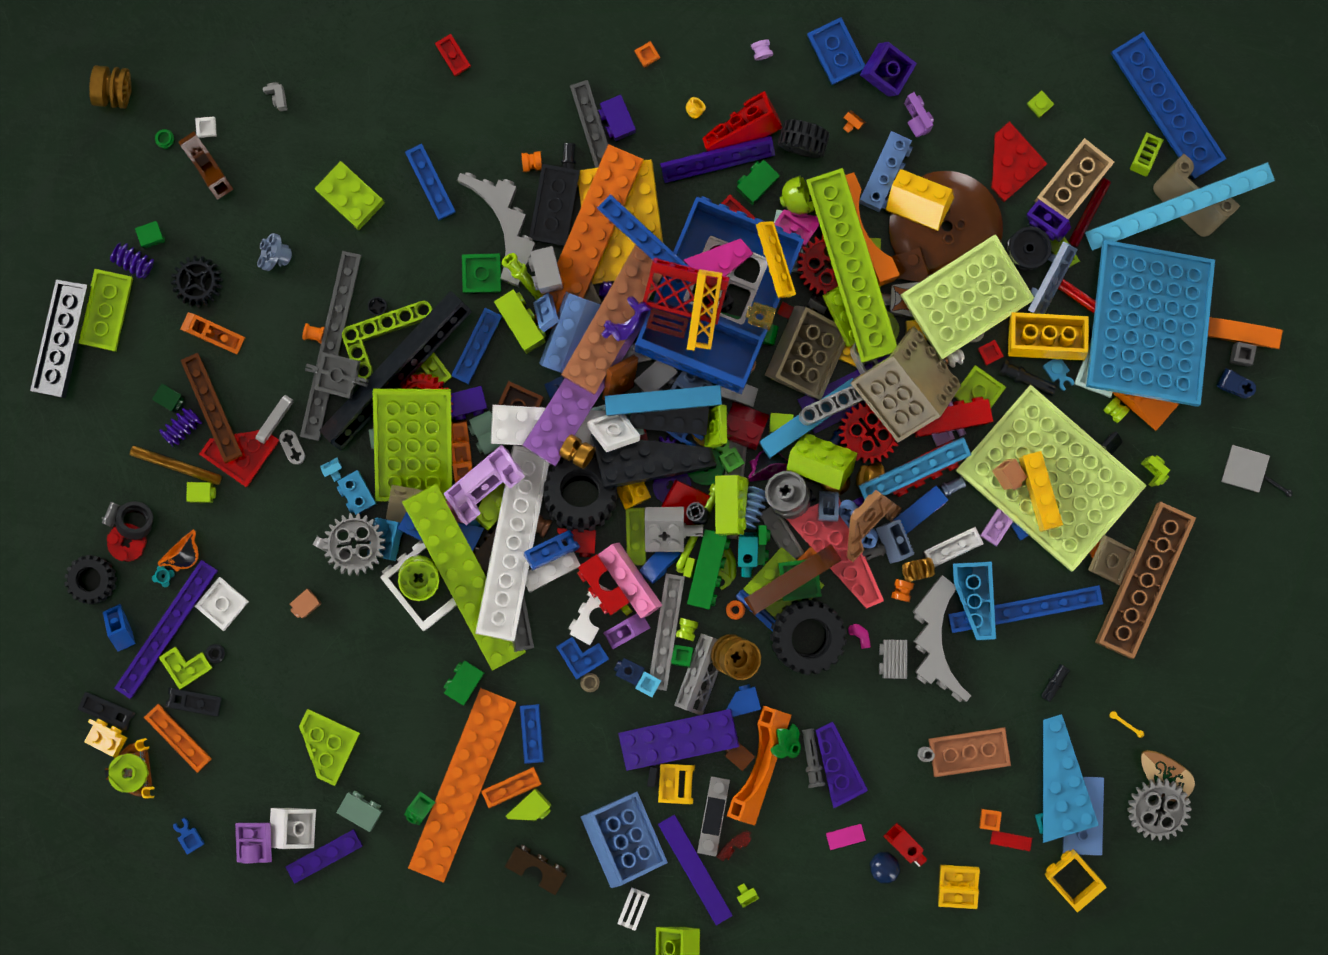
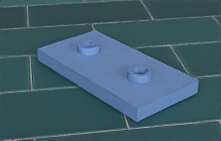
(1090, 840)

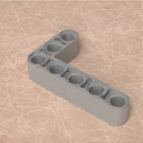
(832, 400)

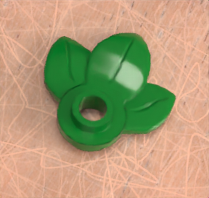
(788, 743)

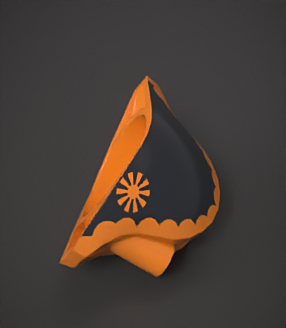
(182, 554)

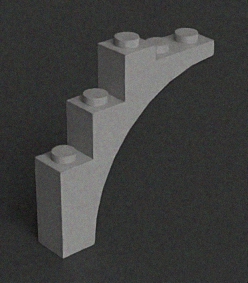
(511, 220)
(934, 666)

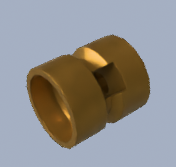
(577, 451)

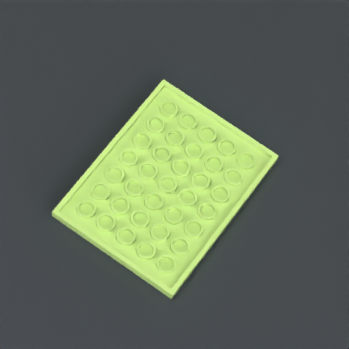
(1085, 478)

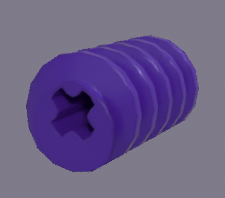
(131, 261)
(180, 426)

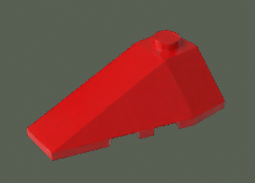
(752, 122)

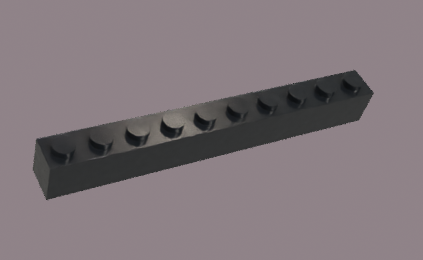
(396, 368)

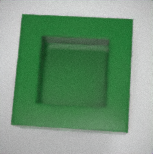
(682, 656)

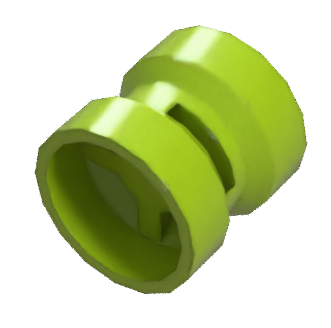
(1116, 410)
(687, 629)

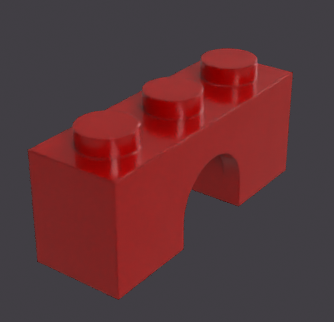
(611, 600)

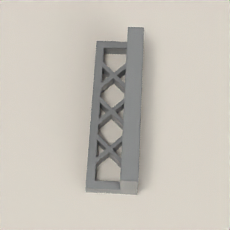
(696, 675)

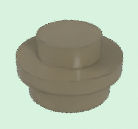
(590, 682)

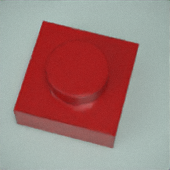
(990, 352)

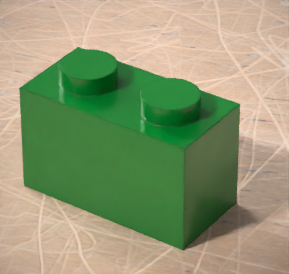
(757, 182)
(464, 682)

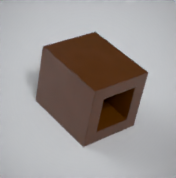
(739, 756)

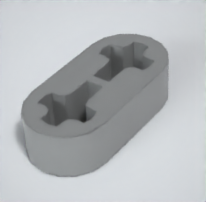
(296, 444)

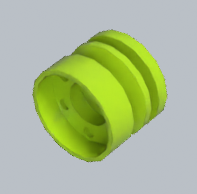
(418, 588)

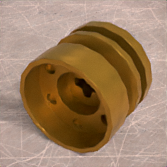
(110, 86)
(745, 657)

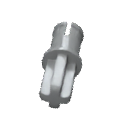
(925, 754)

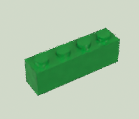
(707, 569)

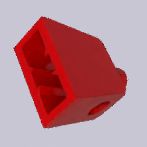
(902, 842)

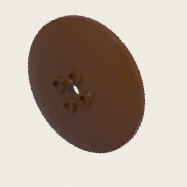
(972, 216)

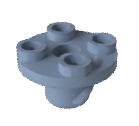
(273, 252)

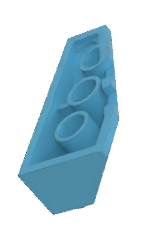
(976, 593)

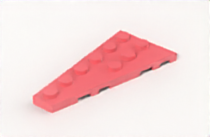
(855, 574)

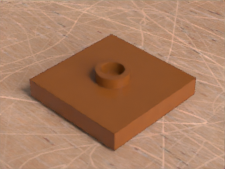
(620, 377)

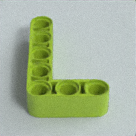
(377, 322)

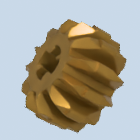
(918, 569)

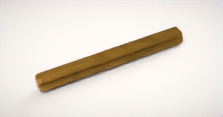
(175, 465)

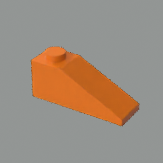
(212, 333)

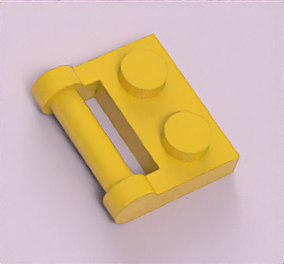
(670, 781)

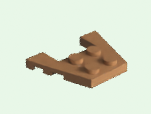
(865, 518)

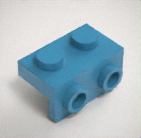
(392, 537)

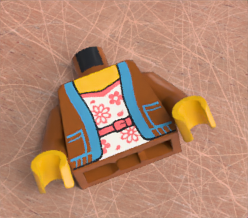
(140, 750)

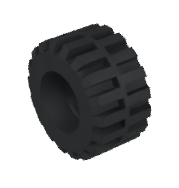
(803, 138)
(75, 574)

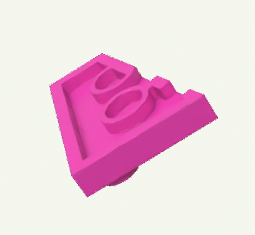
(722, 258)

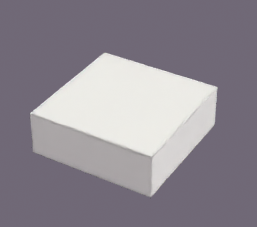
(206, 127)

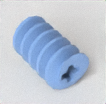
(754, 502)

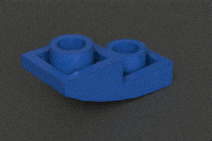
(658, 564)

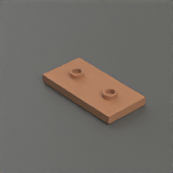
(970, 752)

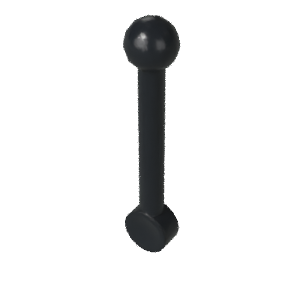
(1288, 493)

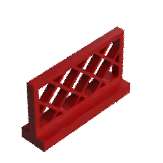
(685, 274)

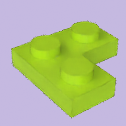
(185, 672)

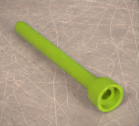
(692, 540)

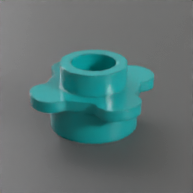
(158, 576)

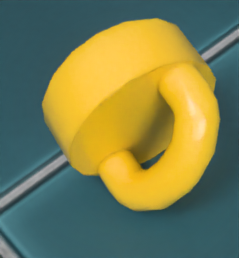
(695, 107)

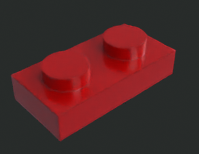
(452, 55)

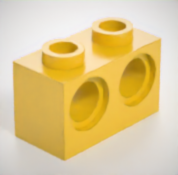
(633, 494)

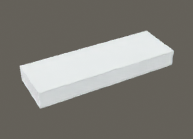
(954, 547)

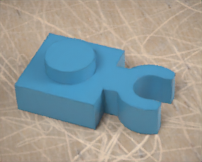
(1056, 370)

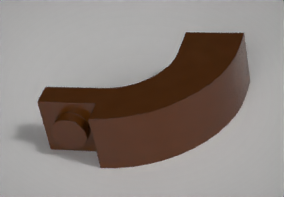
(206, 165)

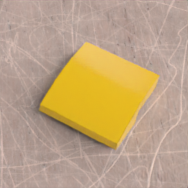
(958, 886)

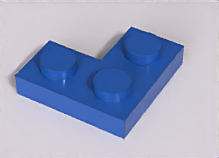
(580, 662)

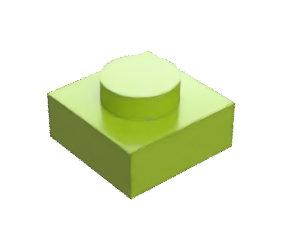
(1040, 104)

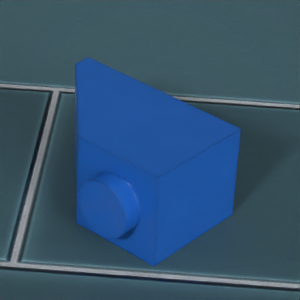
(118, 628)
(744, 701)

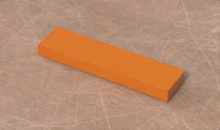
(178, 738)

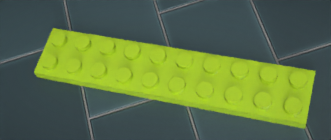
(852, 265)
(456, 565)

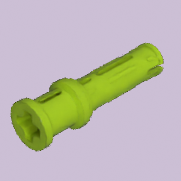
(519, 271)

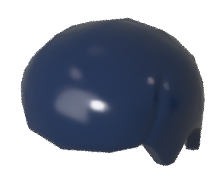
(885, 867)

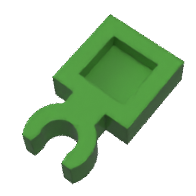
(729, 459)

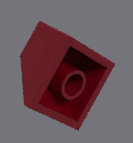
(745, 425)

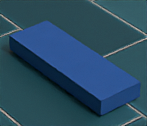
(922, 509)
(531, 733)

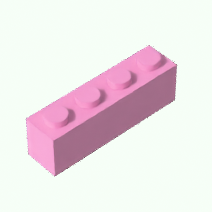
(629, 580)

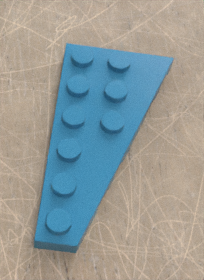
(1065, 795)

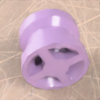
(762, 49)

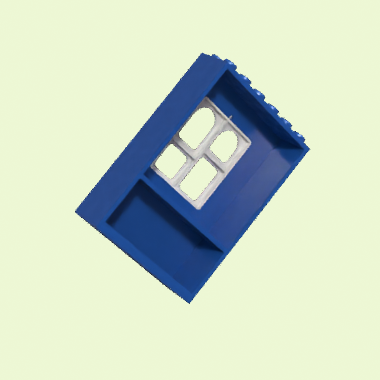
(734, 340)

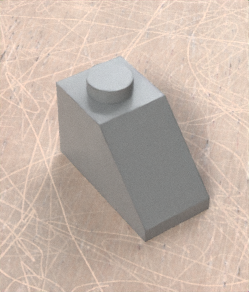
(747, 398)

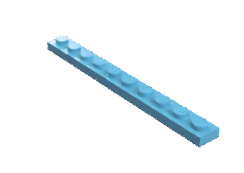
(1181, 205)

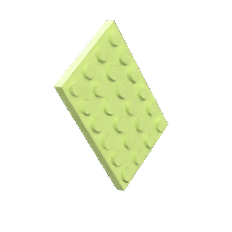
(967, 297)

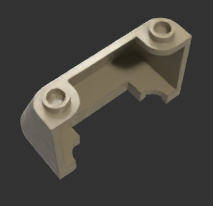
(1176, 183)

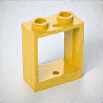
(1088, 893)

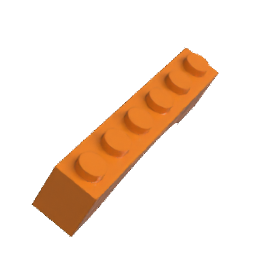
(883, 264)
(748, 801)

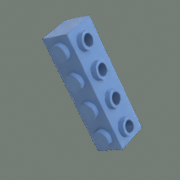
(885, 171)

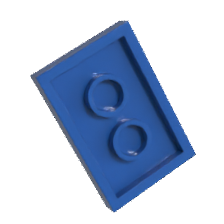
(836, 51)

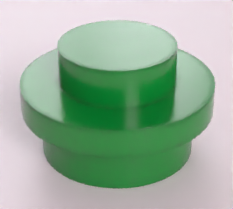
(164, 138)

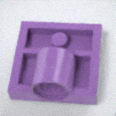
(922, 121)
(253, 842)

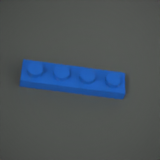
(430, 182)
(476, 345)

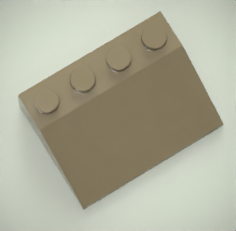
(806, 353)

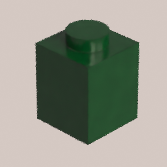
(169, 398)

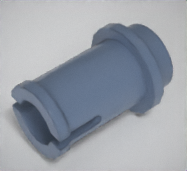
(952, 486)

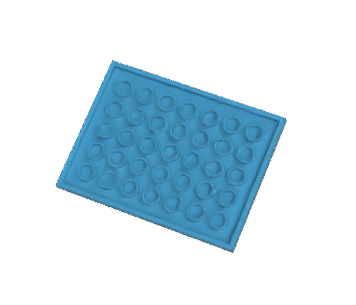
(1151, 323)

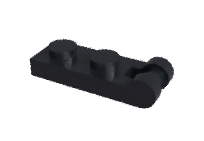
(194, 702)
(105, 710)

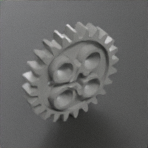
(355, 561)
(1142, 806)

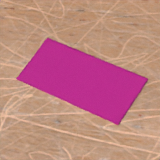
(845, 836)

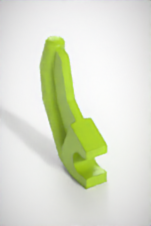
(729, 570)

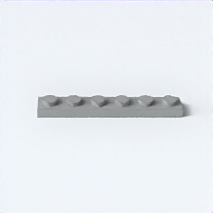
(666, 629)

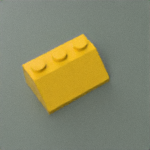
(919, 199)

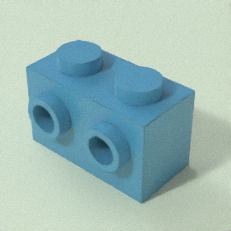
(357, 493)

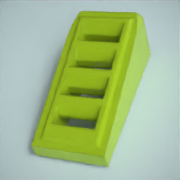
(1142, 165)

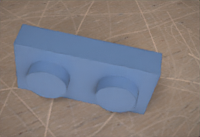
(546, 312)

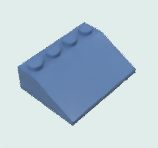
(574, 318)
(624, 840)

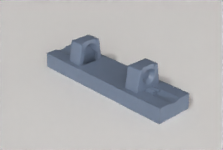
(1053, 278)

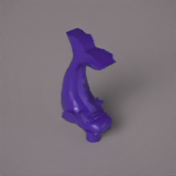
(625, 330)

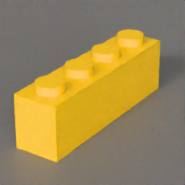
(1040, 491)

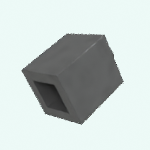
(1242, 354)

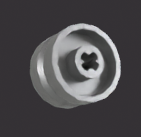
(788, 494)

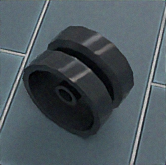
(1036, 241)

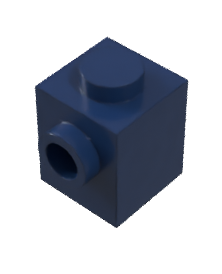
(628, 671)

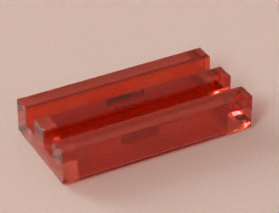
(665, 330)

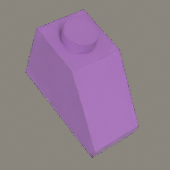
(626, 630)

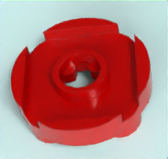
(121, 552)

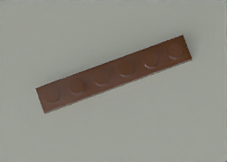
(211, 408)

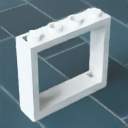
(389, 571)

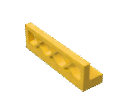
(696, 312)

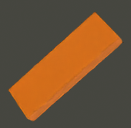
(511, 787)

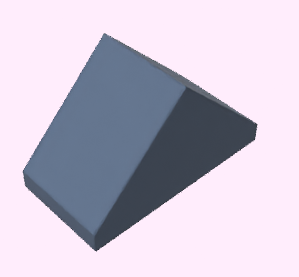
(828, 506)

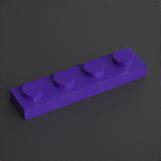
(324, 856)

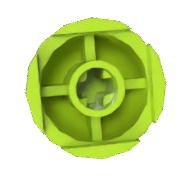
(796, 196)

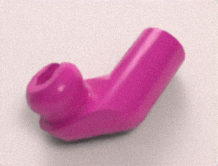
(861, 633)

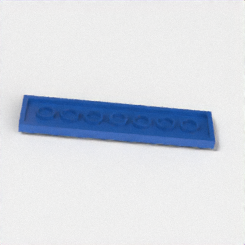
(1167, 104)

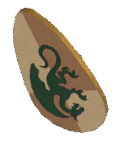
(1161, 766)

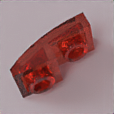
(739, 840)

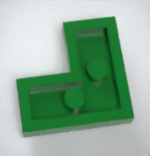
(763, 537)

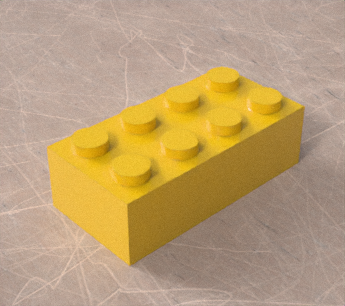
(1048, 336)

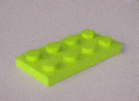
(105, 310)

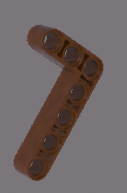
(792, 579)

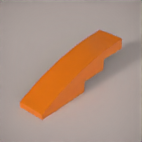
(1244, 333)
(461, 450)

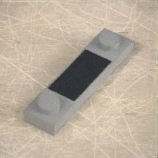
(713, 816)

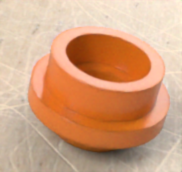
(741, 609)

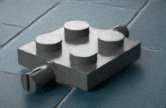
(336, 375)

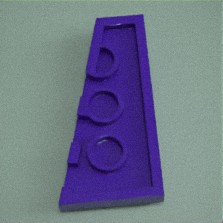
(840, 771)

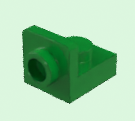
(419, 808)

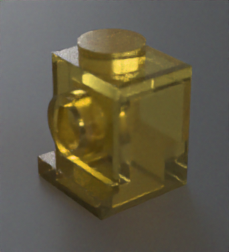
(767, 312)

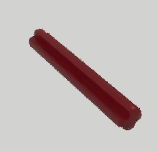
(1089, 212)

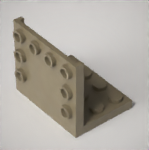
(908, 386)

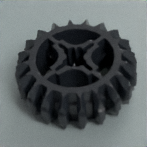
(186, 269)

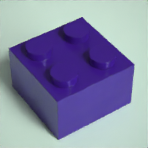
(888, 69)

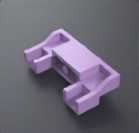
(481, 481)

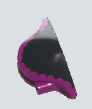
(765, 467)

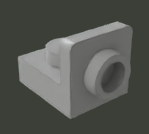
(279, 98)

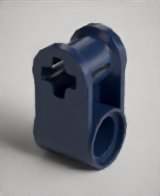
(1233, 383)

